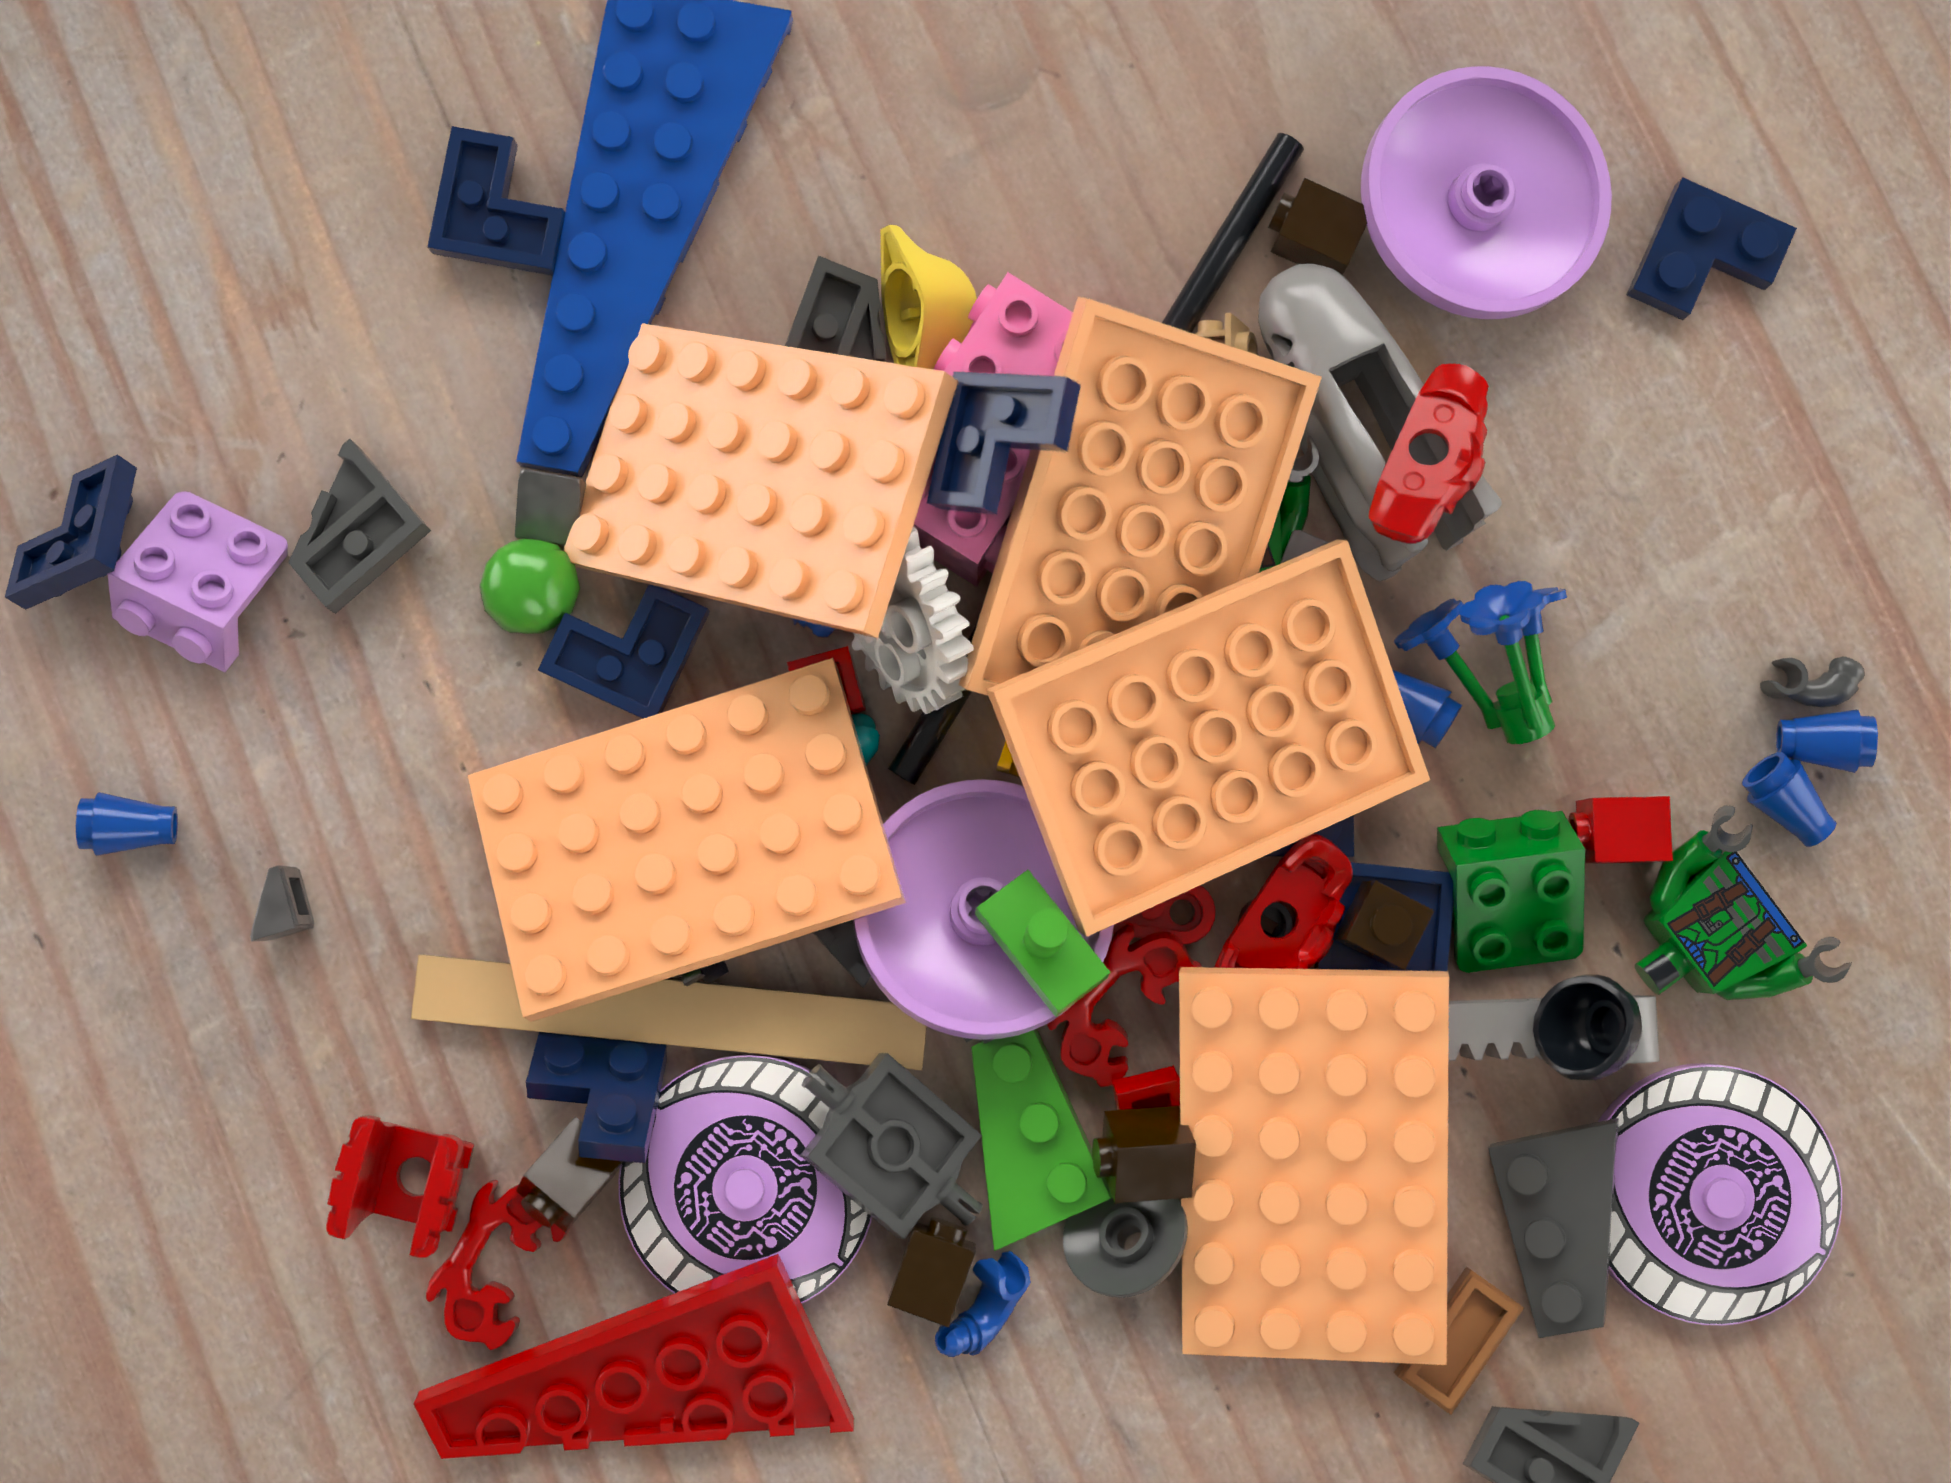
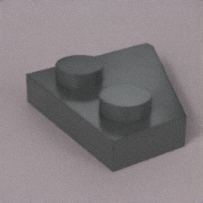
(839, 313)
(354, 531)
(1549, 1446)

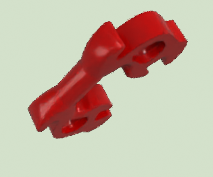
(1088, 1045)
(473, 1311)

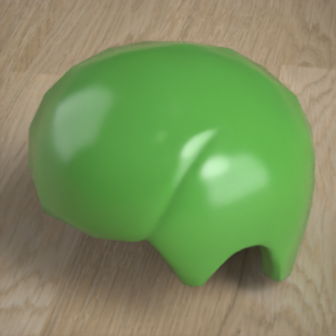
(529, 586)

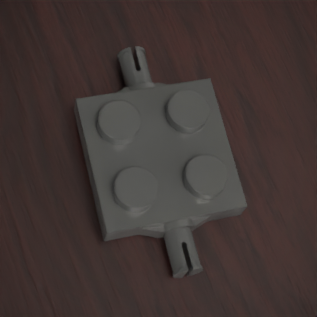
(891, 1145)

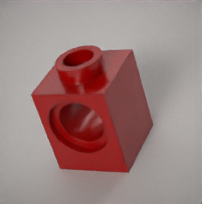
(1624, 829)

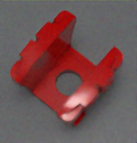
(372, 1181)

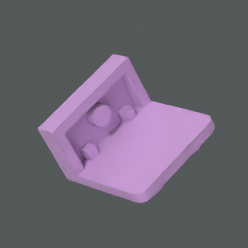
(194, 578)

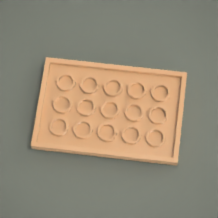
(761, 475)
(1155, 502)
(1209, 736)
(683, 840)
(1316, 1163)

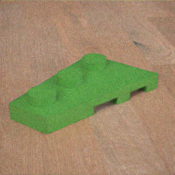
(1031, 1140)

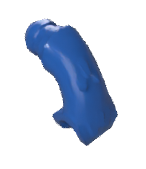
(999, 1293)

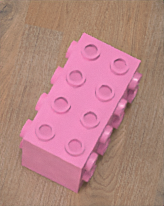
(1010, 334)

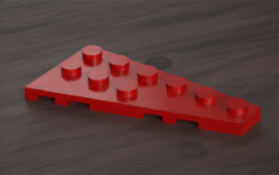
(664, 1373)

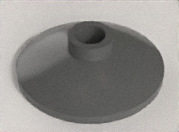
(1097, 1240)

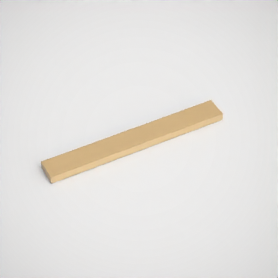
(680, 1015)

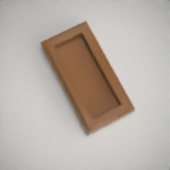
(1476, 1325)

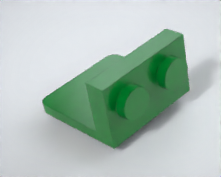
(1515, 890)

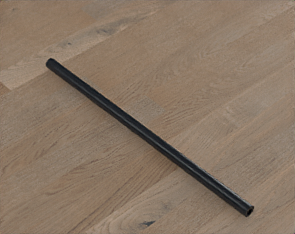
(1184, 315)

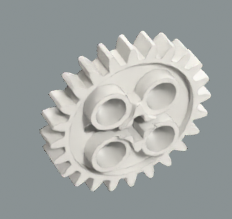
(920, 637)

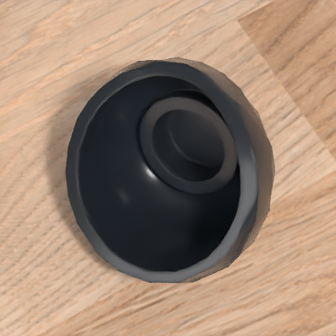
(1587, 1027)

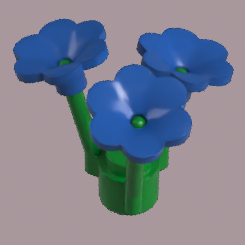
(1510, 614)

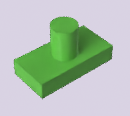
(1042, 943)

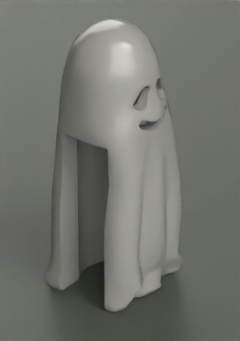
(1327, 329)

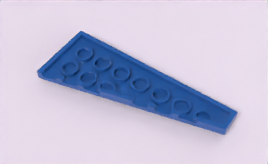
(650, 154)

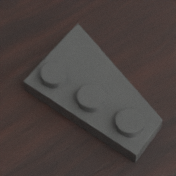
(1559, 1218)

